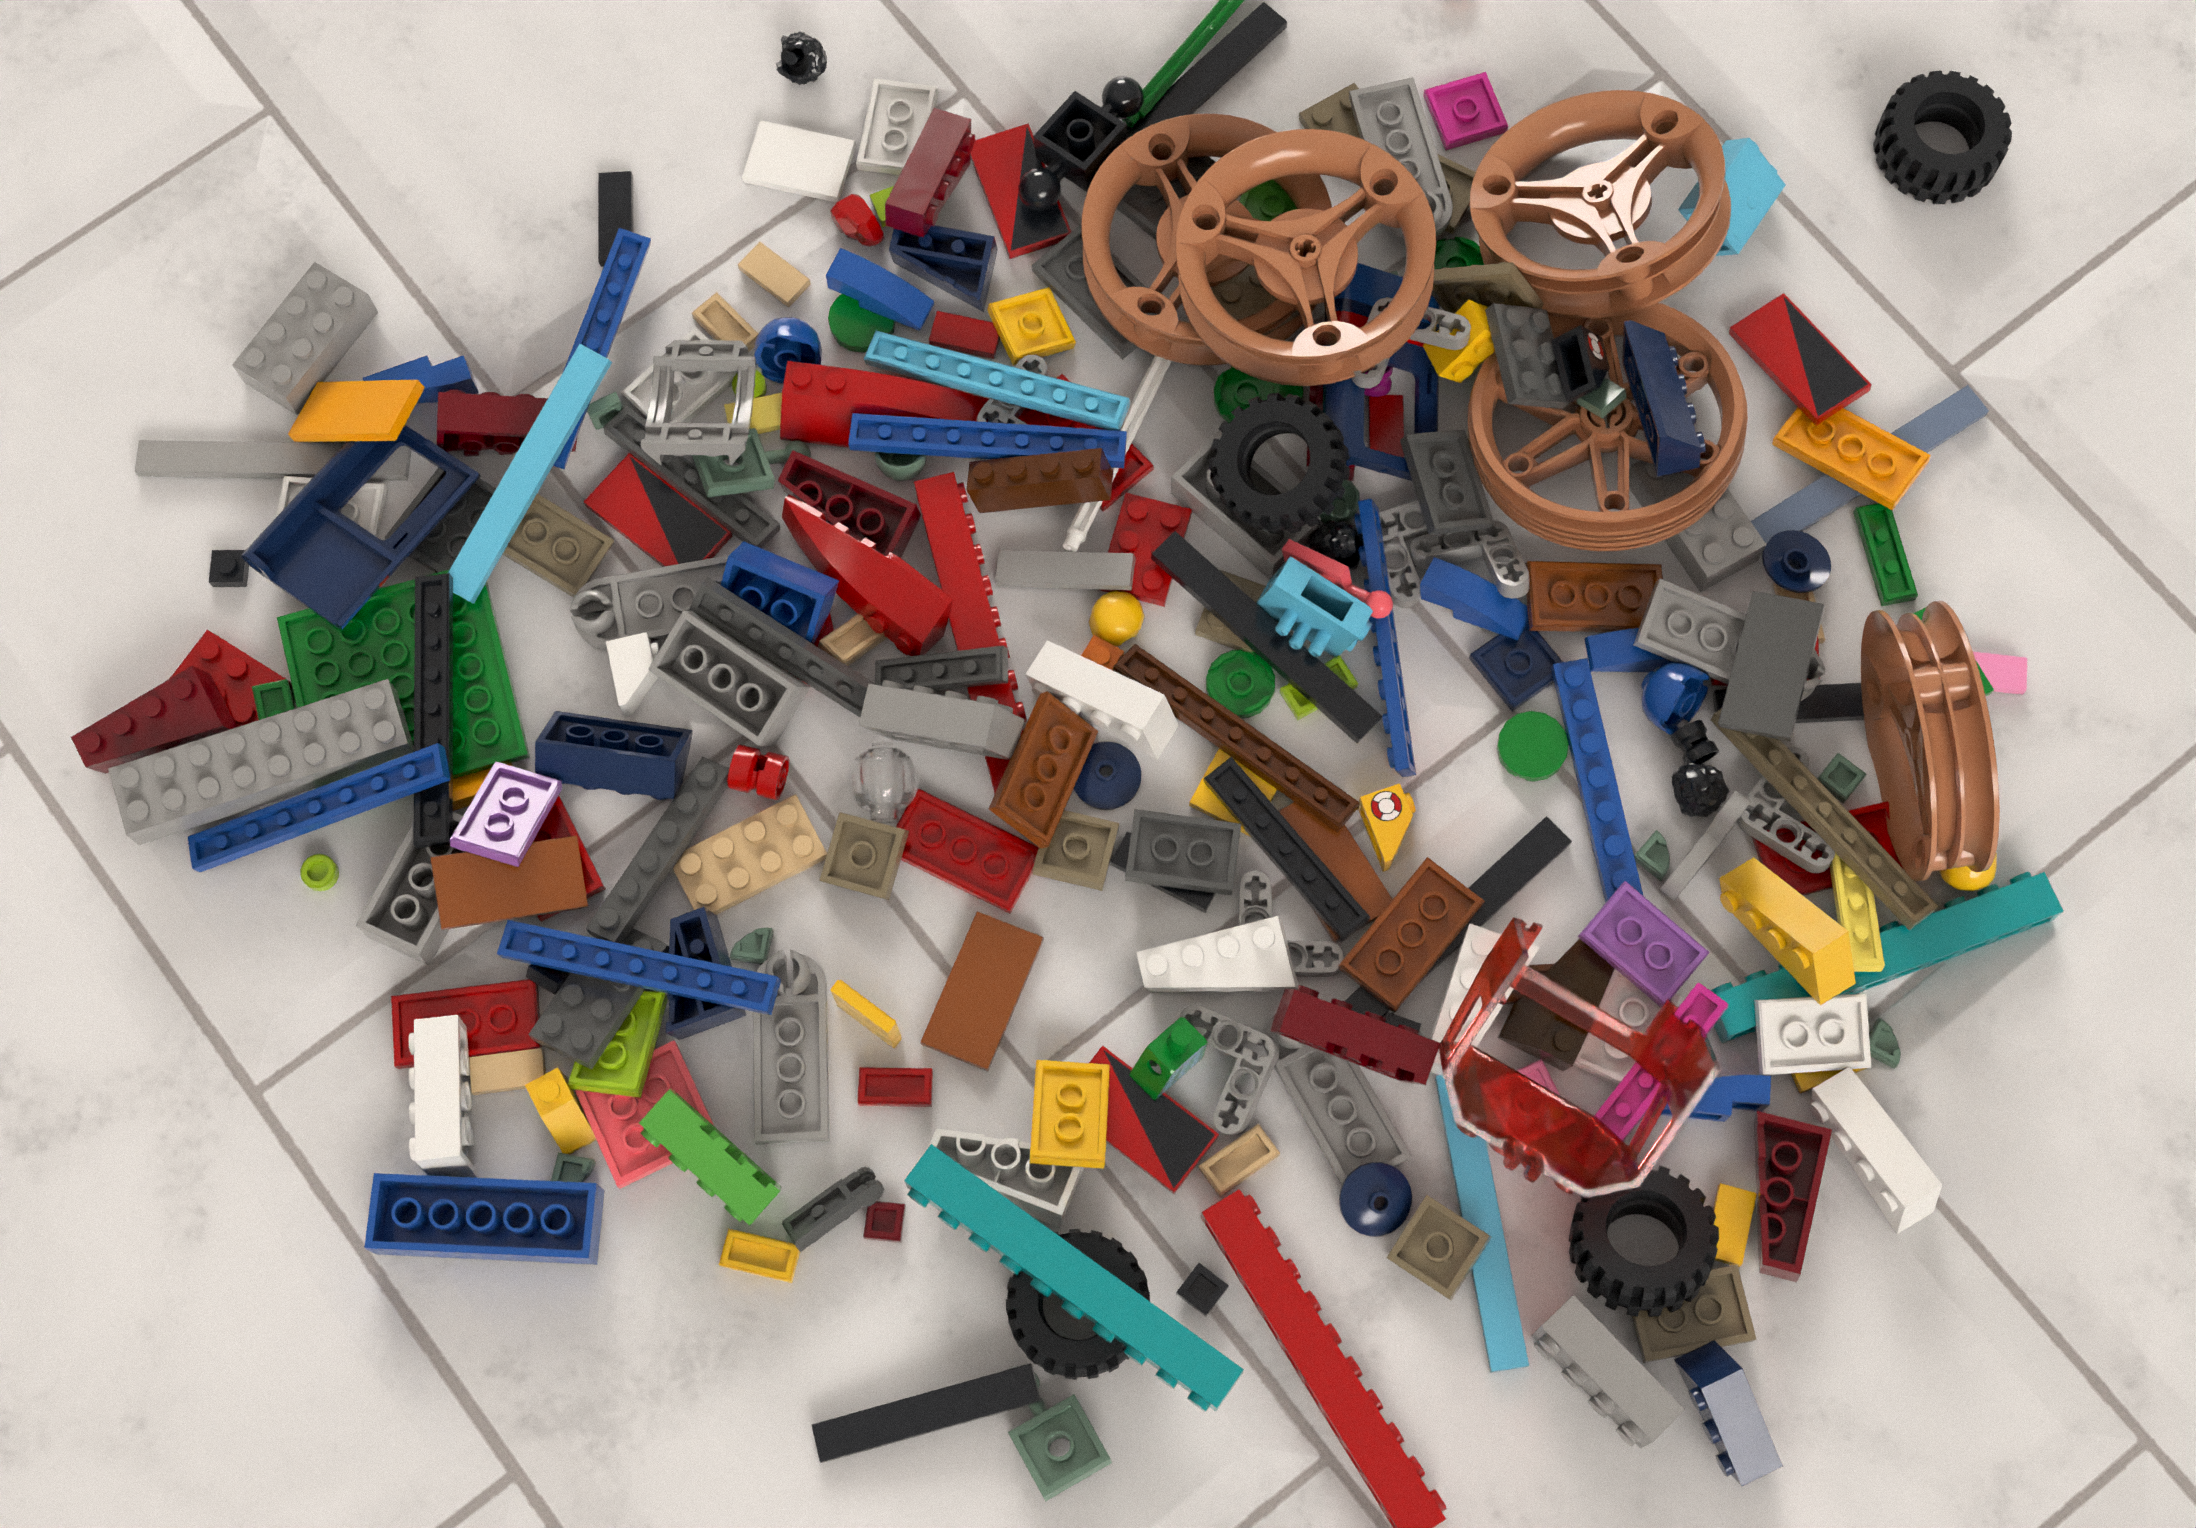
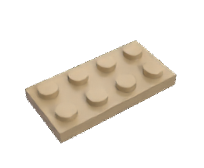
(749, 857)

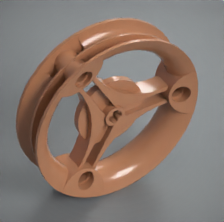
(1154, 159)
(1603, 200)
(1305, 255)
(1930, 740)

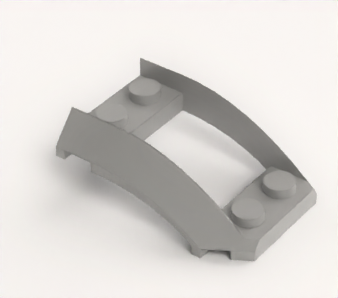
(699, 438)

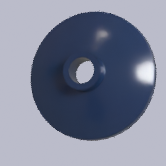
(1802, 552)
(1113, 790)
(1362, 1189)

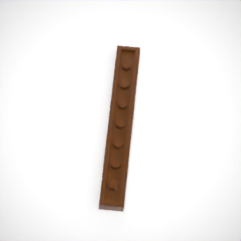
(1241, 740)

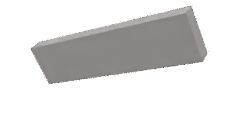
(1065, 569)

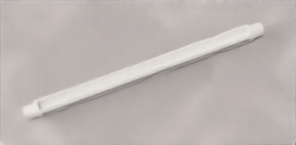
(1077, 532)

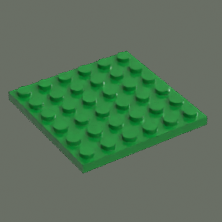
(382, 646)

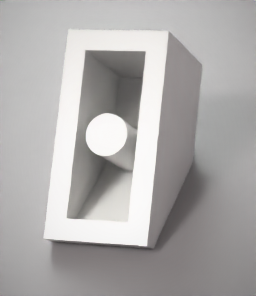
(629, 666)

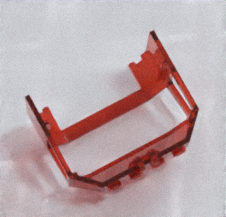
(1540, 1126)

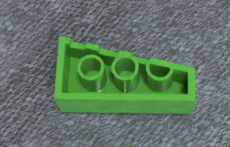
(710, 1157)

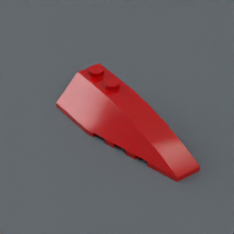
(822, 399)
(877, 586)

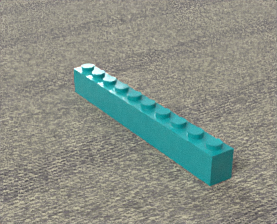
(1939, 937)
(1074, 1278)

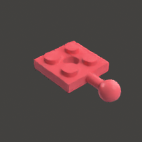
(1339, 574)

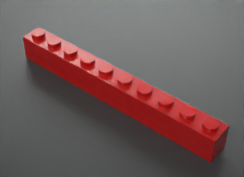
(960, 577)
(1321, 1364)

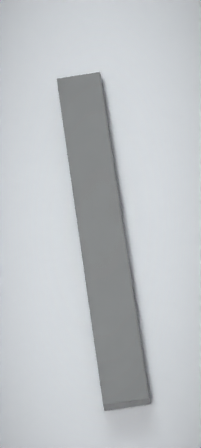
(250, 459)

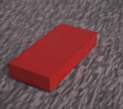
(964, 335)
(1386, 424)
(895, 1087)

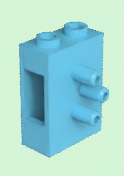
(1752, 191)
(1314, 610)

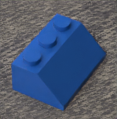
(781, 589)

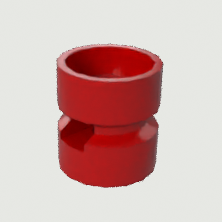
(759, 772)

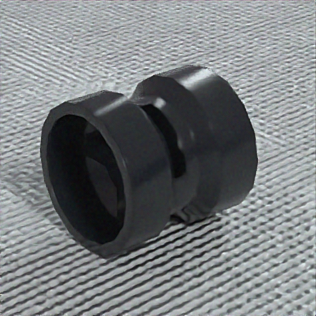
(1694, 743)

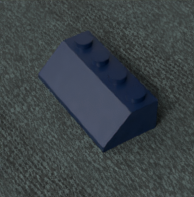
(1661, 400)
(613, 754)

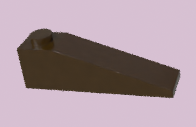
(1544, 1032)

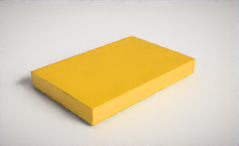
(1069, 1114)

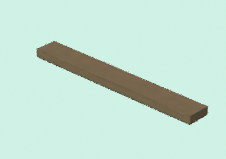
(1834, 825)

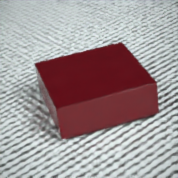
(885, 1222)

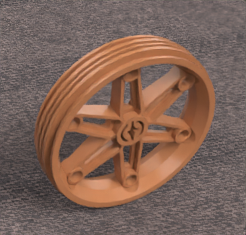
(1604, 528)

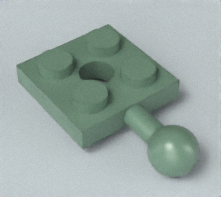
(752, 473)
(1060, 1421)

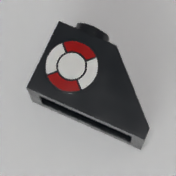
(1580, 362)

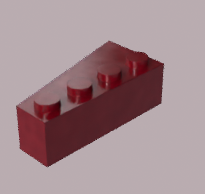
(852, 502)

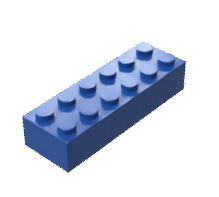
(485, 1218)

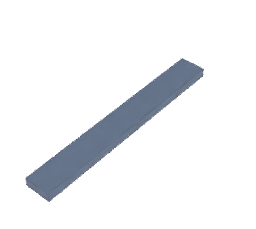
(1829, 495)

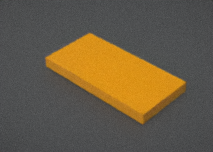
(356, 411)
(1854, 454)

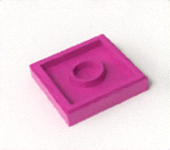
(1465, 111)

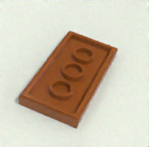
(1588, 595)
(1043, 770)
(1343, 859)
(488, 891)
(1411, 935)
(982, 991)

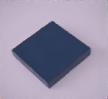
(1516, 667)

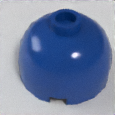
(785, 341)
(1673, 695)

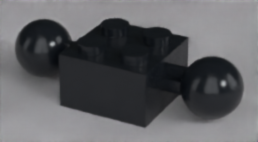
(1079, 141)

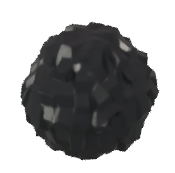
(801, 58)
(1338, 542)
(1699, 789)

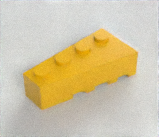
(1791, 929)

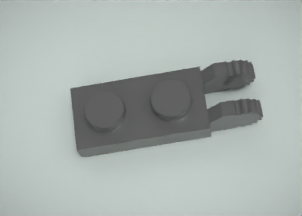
(832, 1207)

